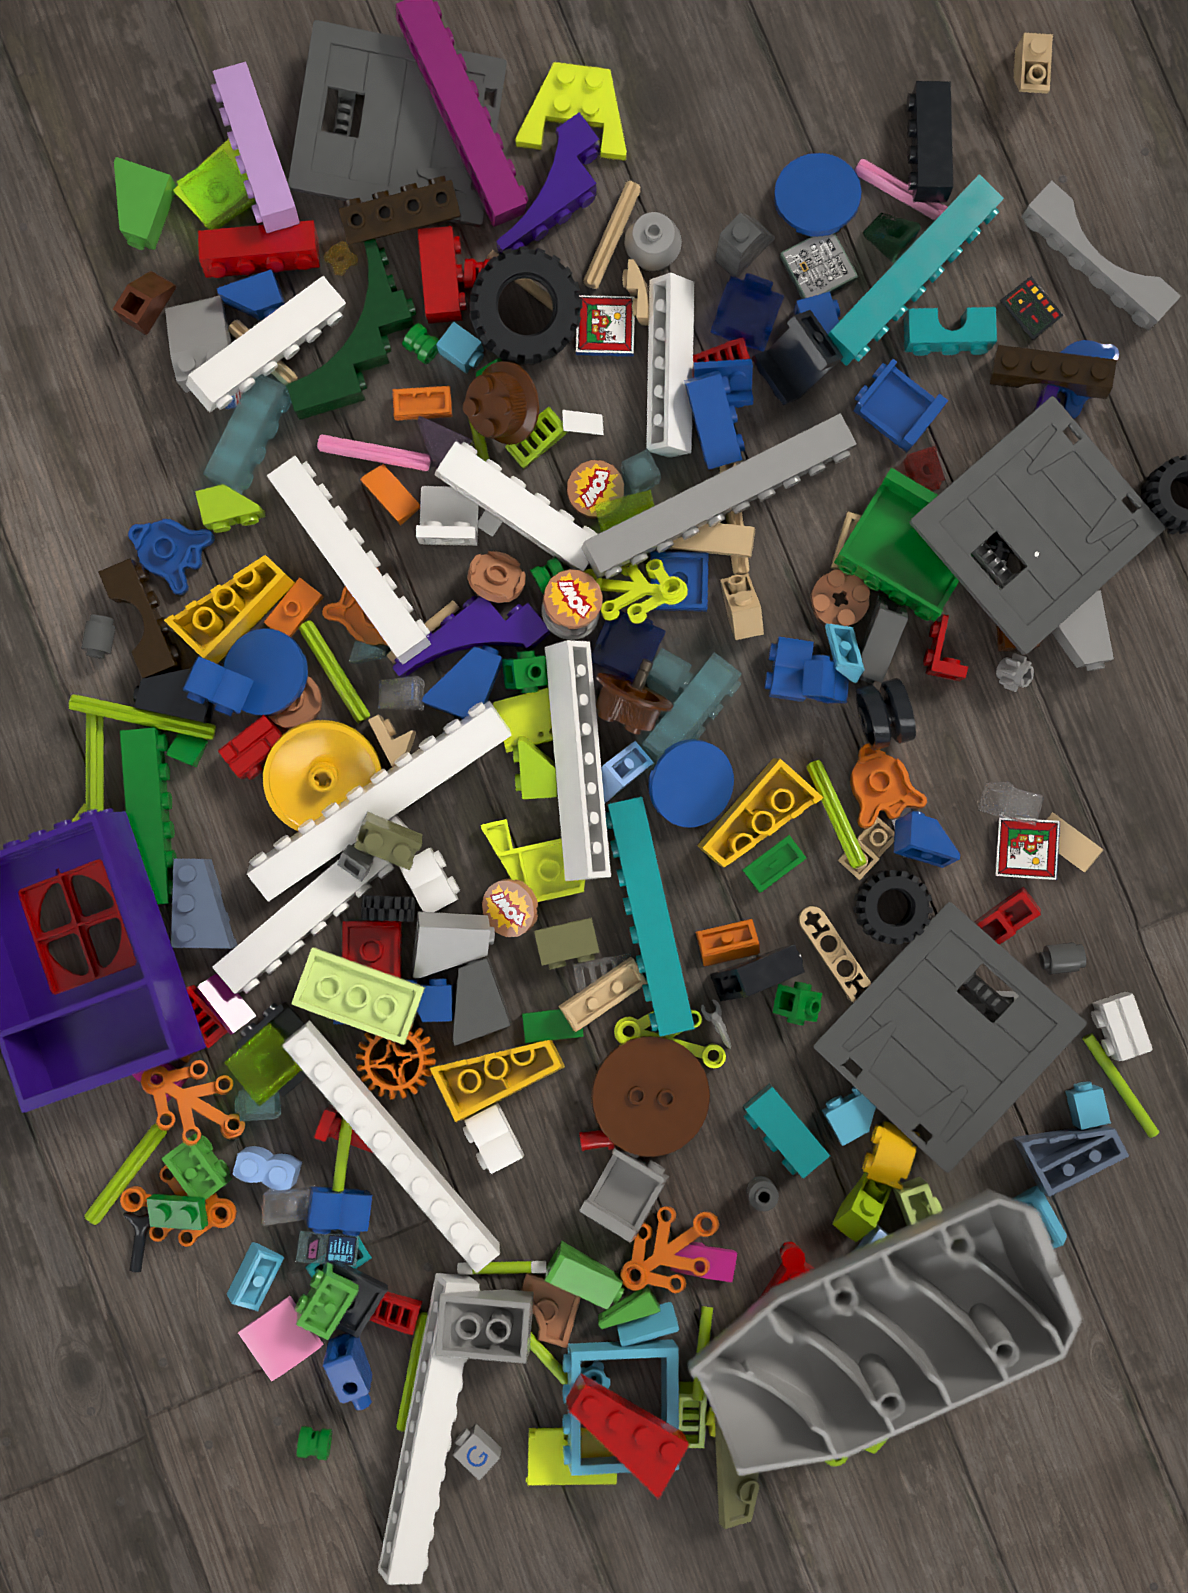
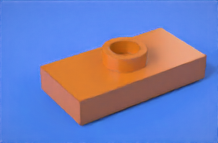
(423, 402)
(294, 608)

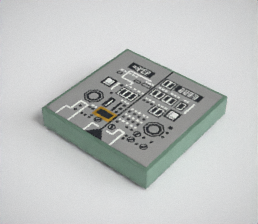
(818, 265)

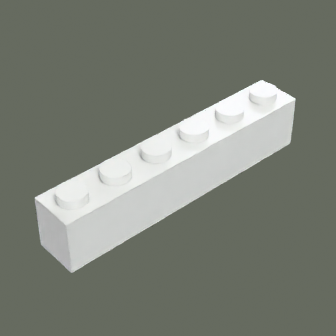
(266, 344)
(669, 365)
(515, 505)

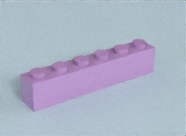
(256, 148)

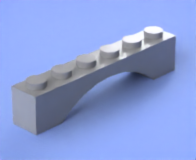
(1141, 296)

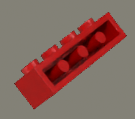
(253, 250)

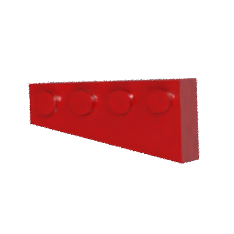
(633, 1435)

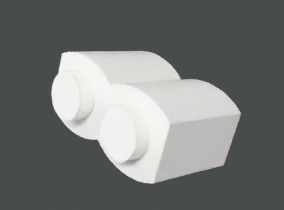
(430, 882)
(493, 1138)

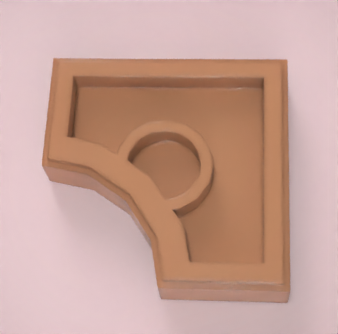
(553, 1309)

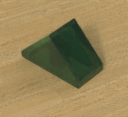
(892, 235)

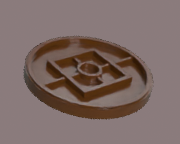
(650, 1096)

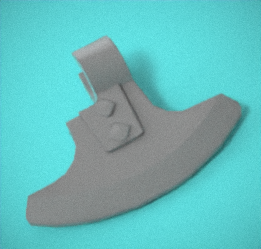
(717, 1021)

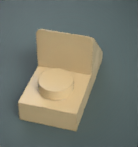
(392, 747)

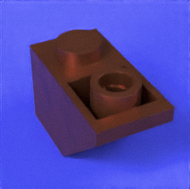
(144, 301)

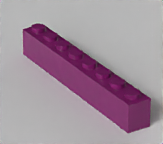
(461, 110)

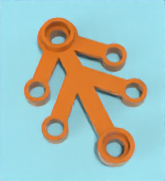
(189, 1099)
(213, 1203)
(665, 1253)

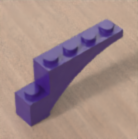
(565, 189)
(479, 626)

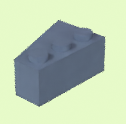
(198, 907)
(1069, 1155)

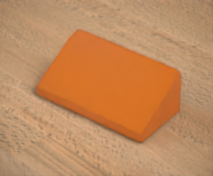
(390, 493)
(728, 942)

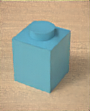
(460, 348)
(1087, 1105)

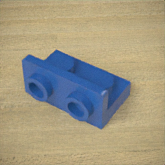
(739, 378)

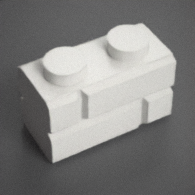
(1121, 1026)

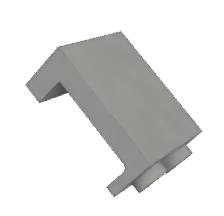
(625, 1193)

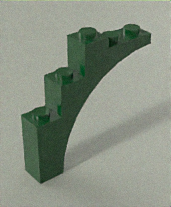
(339, 379)

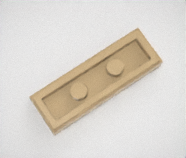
(720, 539)
(603, 994)

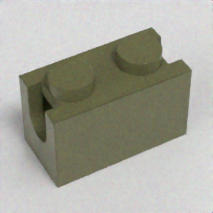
(388, 841)
(567, 942)

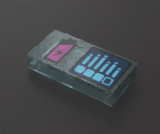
(327, 1248)

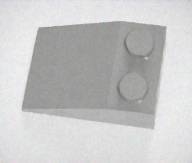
(196, 335)
(485, 1325)

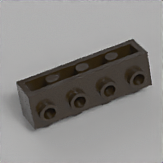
(400, 211)

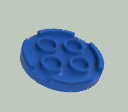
(817, 194)
(274, 665)
(691, 783)

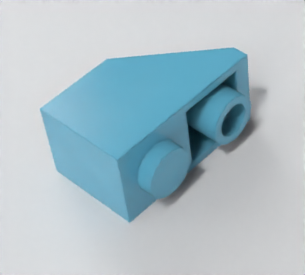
(849, 1116)

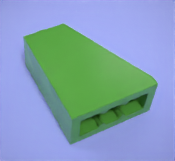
(142, 202)
(583, 1276)

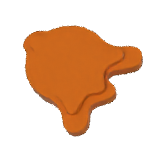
(353, 617)
(882, 785)

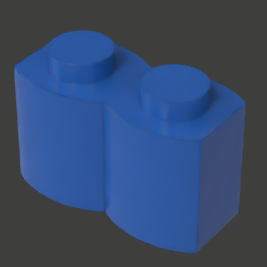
(788, 668)
(823, 681)
(217, 685)
(339, 1210)

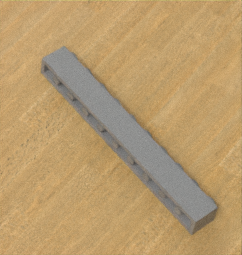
(718, 496)

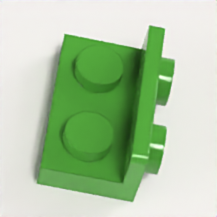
(197, 1168)
(325, 1302)

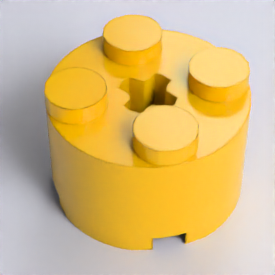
(890, 1157)

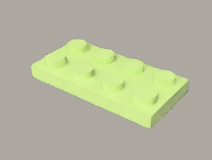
(358, 995)

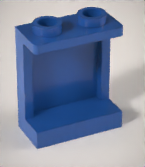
(897, 406)

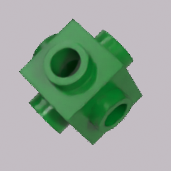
(525, 672)
(797, 1003)

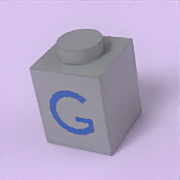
(476, 1451)

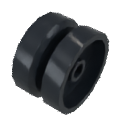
(885, 714)

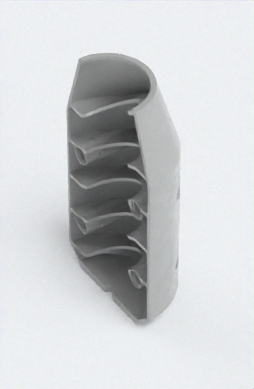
(889, 1336)

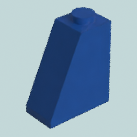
(466, 682)

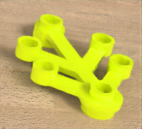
(669, 591)
(644, 1022)

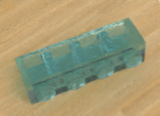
(248, 433)
(694, 706)

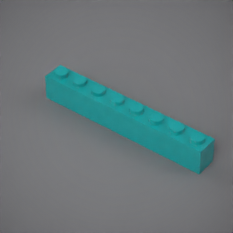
(917, 265)
(650, 916)

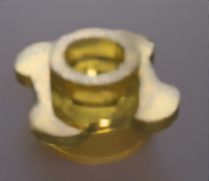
(335, 252)

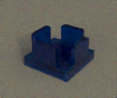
(748, 311)
(625, 644)

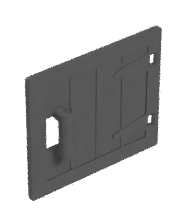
(400, 125)
(1044, 500)
(935, 1054)

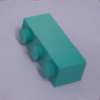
(784, 1132)

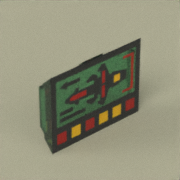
(1032, 308)

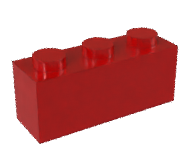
(441, 274)

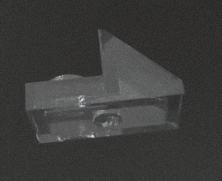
(1011, 803)
(285, 1205)

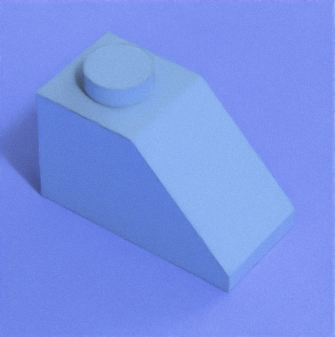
(623, 769)

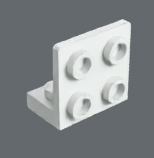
(447, 517)

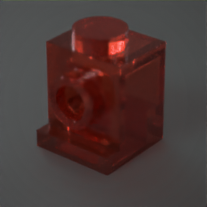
(914, 466)

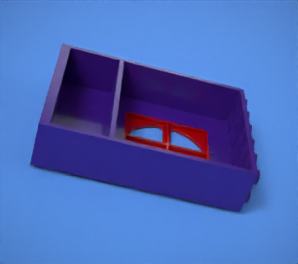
(90, 1029)

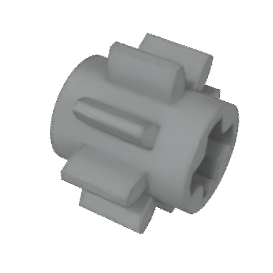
(1015, 672)

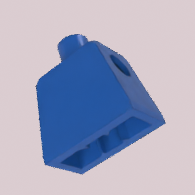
(348, 1370)

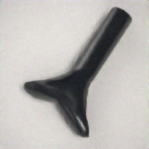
(141, 1225)

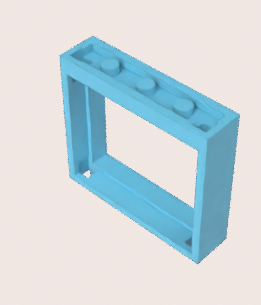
(613, 1350)

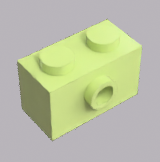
(916, 1201)

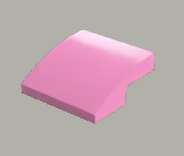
(278, 1340)

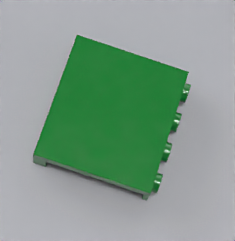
(891, 552)

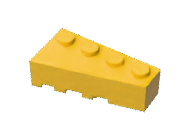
(231, 609)
(762, 808)
(486, 1079)

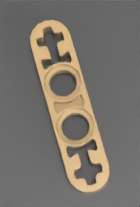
(832, 958)

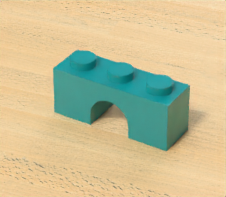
(926, 334)

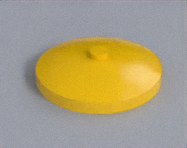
(314, 768)

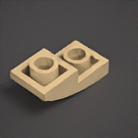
(637, 287)
(873, 843)
(1076, 846)

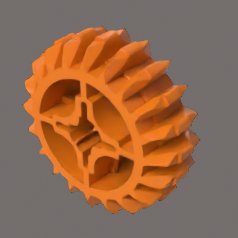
(398, 1072)

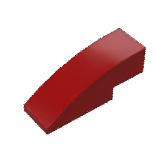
(1009, 916)

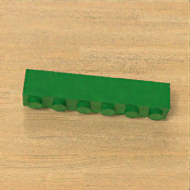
(149, 805)

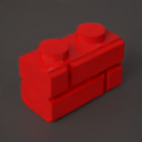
(251, 748)

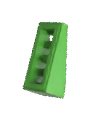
(634, 1306)

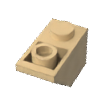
(1033, 63)
(742, 606)

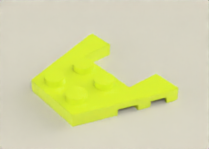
(575, 90)
(536, 865)

